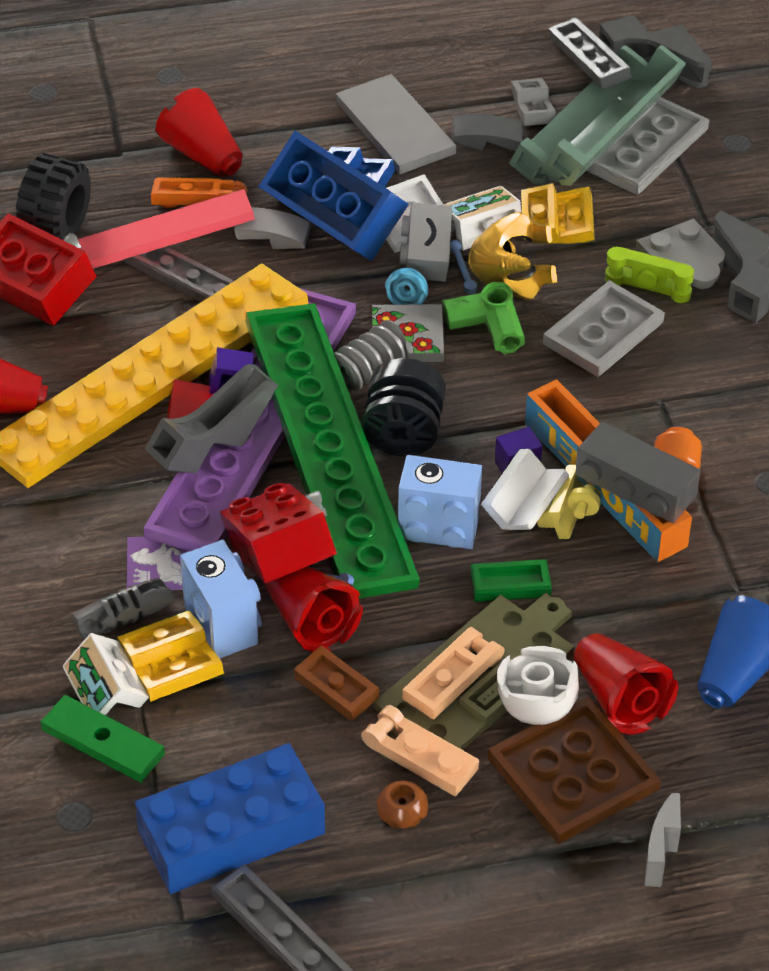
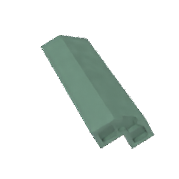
(596, 120)

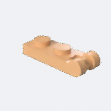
(452, 673)
(420, 751)

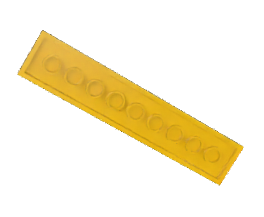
(139, 376)

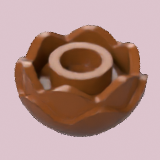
(398, 814)

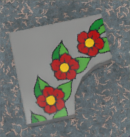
(421, 328)

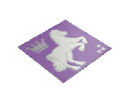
(151, 560)

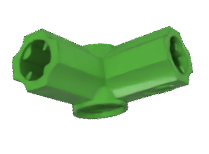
(495, 309)

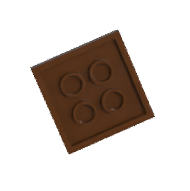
(574, 770)

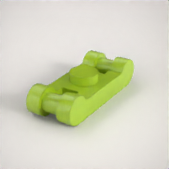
(650, 273)

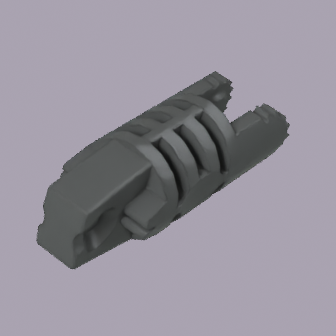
(123, 607)

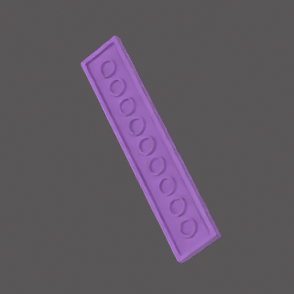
(191, 505)

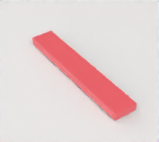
(167, 228)

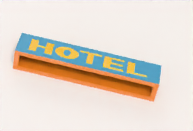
(562, 427)

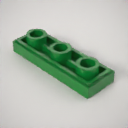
(103, 738)

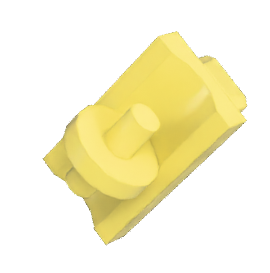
(570, 503)

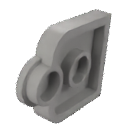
(688, 245)

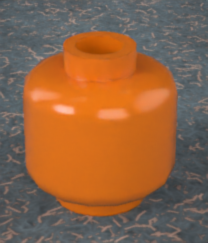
(681, 444)

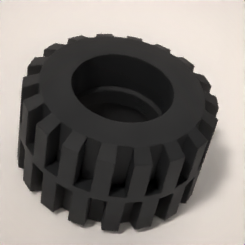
(54, 195)

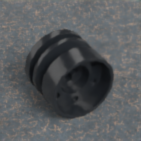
(404, 407)

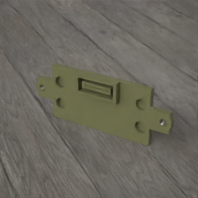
(480, 703)

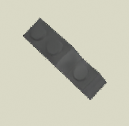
(631, 33)
(748, 260)
(222, 419)

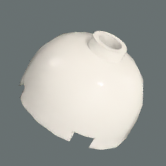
(538, 685)

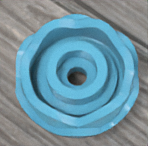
(399, 294)

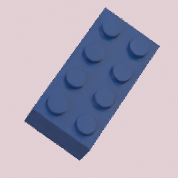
(333, 195)
(230, 817)

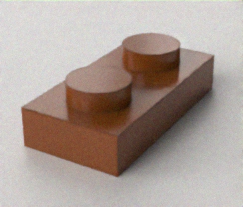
(336, 683)

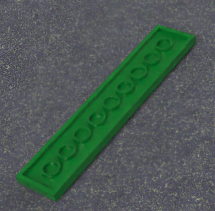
(332, 448)

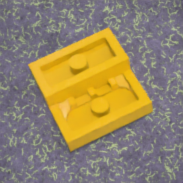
(567, 212)
(171, 655)

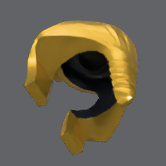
(495, 256)

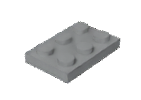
(603, 328)

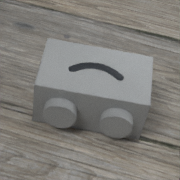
(427, 240)

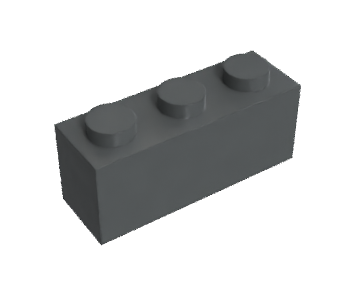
(637, 472)

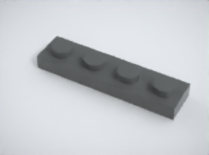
(590, 53)

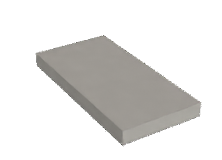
(395, 123)
(649, 146)

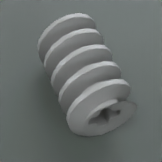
(369, 351)

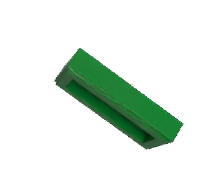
(510, 580)

